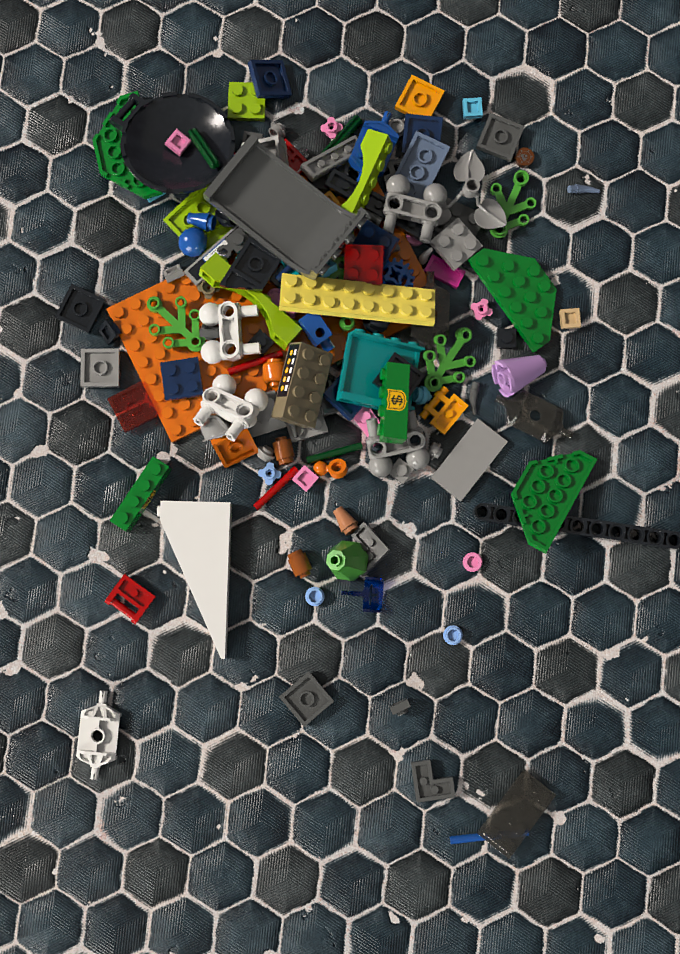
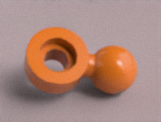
(321, 468)

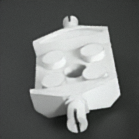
(106, 720)

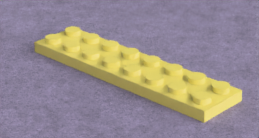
(357, 300)

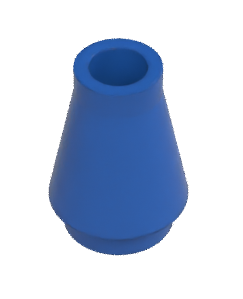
(202, 220)

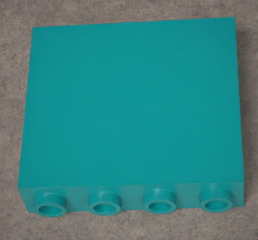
(362, 362)

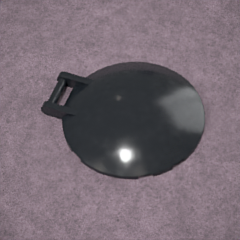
(151, 126)

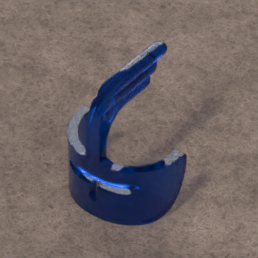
(376, 601)

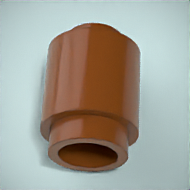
(283, 450)
(299, 563)

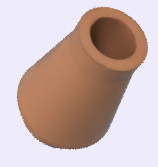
(345, 521)

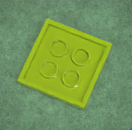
(195, 204)

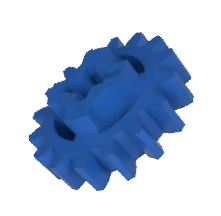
(398, 271)

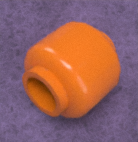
(273, 372)

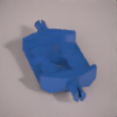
(382, 126)

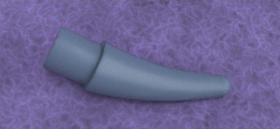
(581, 189)

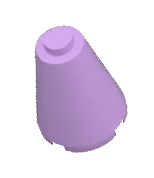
(517, 373)

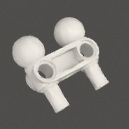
(229, 331)
(231, 407)

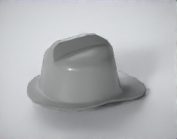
(214, 428)

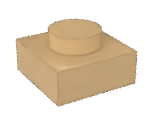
(570, 318)

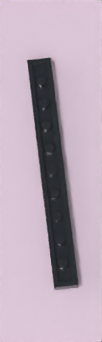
(345, 186)

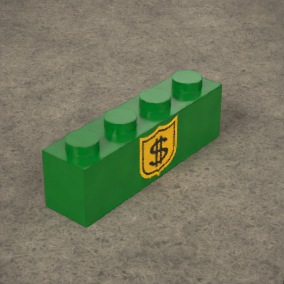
(394, 403)
(140, 494)

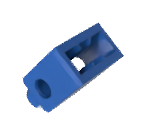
(313, 323)

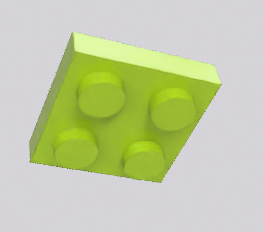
(244, 104)

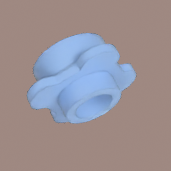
(274, 473)

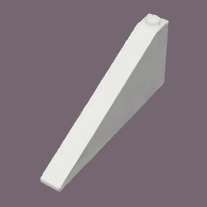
(203, 546)

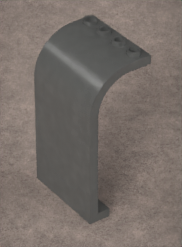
(282, 210)

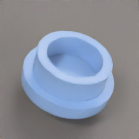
(314, 596)
(452, 635)

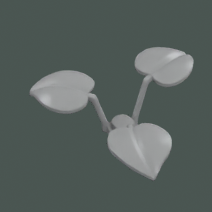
(471, 171)

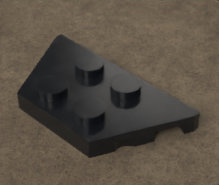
(251, 268)

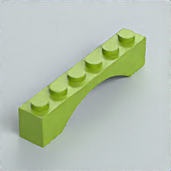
(374, 150)
(281, 327)

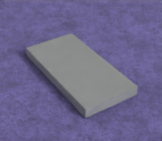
(469, 460)

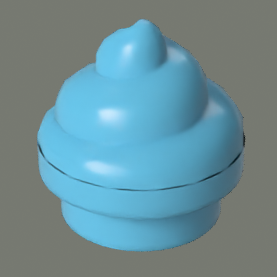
(421, 395)

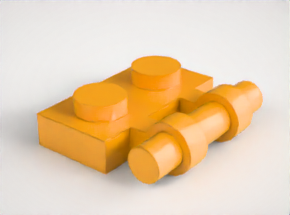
(449, 412)

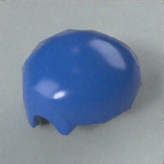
(193, 242)

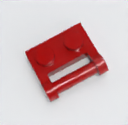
(134, 594)

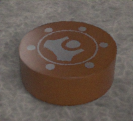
(524, 157)

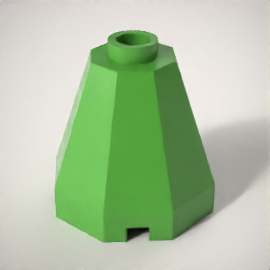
(347, 560)

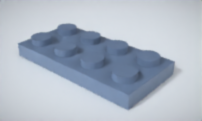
(422, 163)

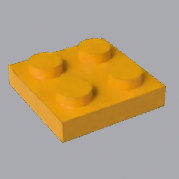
(419, 97)

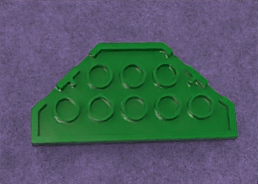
(110, 158)
(520, 291)
(547, 494)

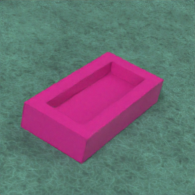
(444, 272)

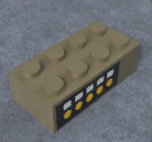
(302, 385)

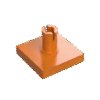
(234, 451)

